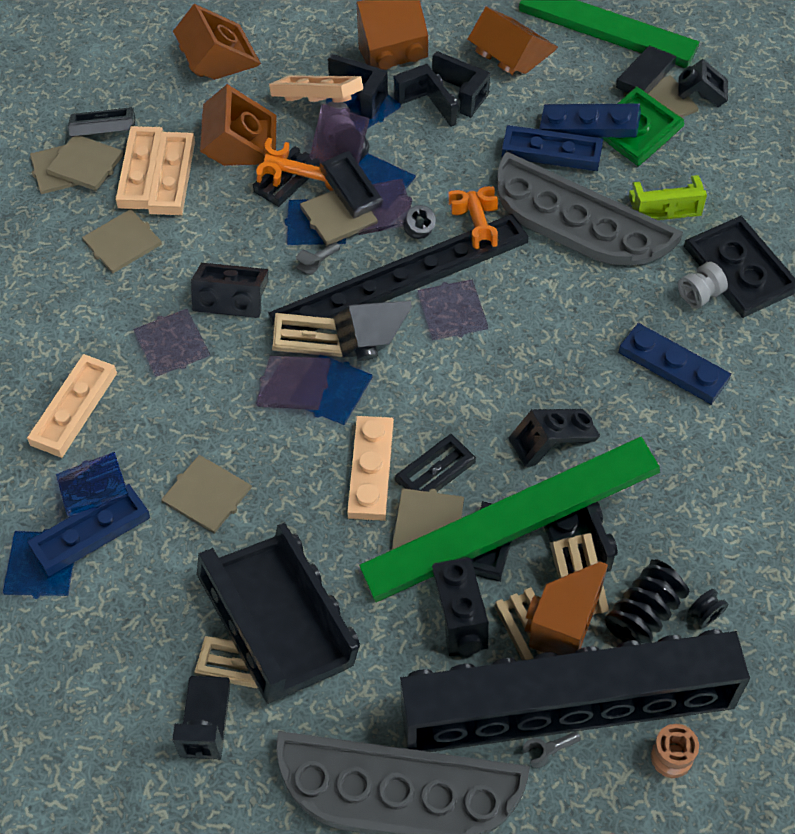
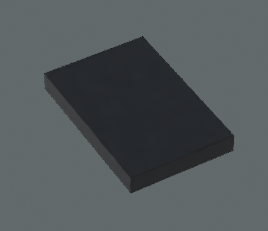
(751, 268)

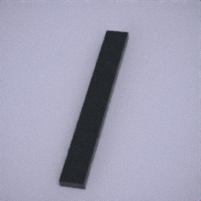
(406, 273)

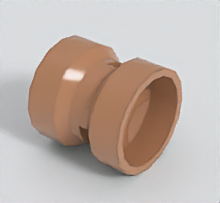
(669, 758)

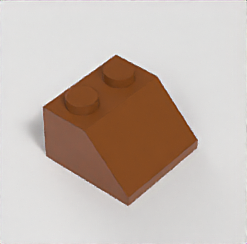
(391, 32)
(509, 42)
(214, 44)
(236, 128)
(565, 610)

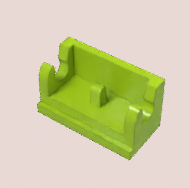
(668, 202)

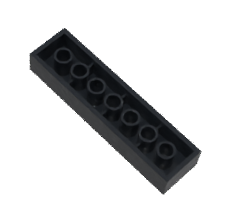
(572, 691)

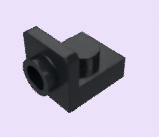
(706, 80)

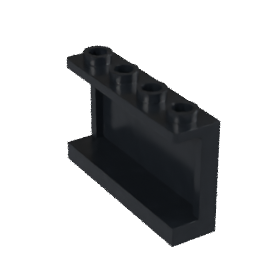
(278, 614)

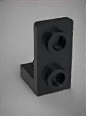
(373, 80)
(472, 80)
(549, 426)
(204, 718)

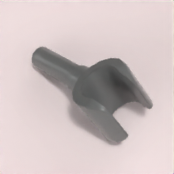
(311, 262)
(549, 748)

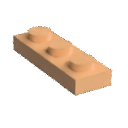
(316, 87)
(138, 167)
(171, 173)
(72, 406)
(370, 468)

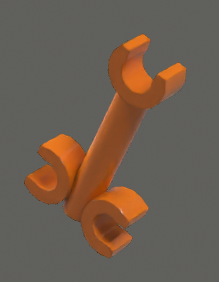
(277, 161)
(476, 203)

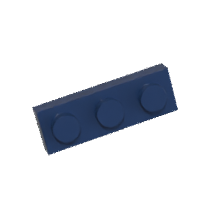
(592, 119)
(553, 147)
(674, 363)
(87, 532)

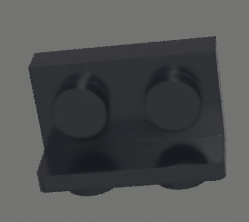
(228, 289)
(582, 522)

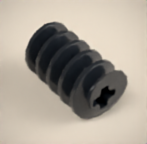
(647, 603)

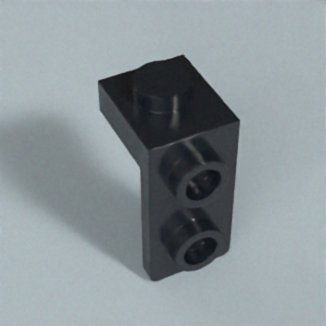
(422, 82)
(462, 607)

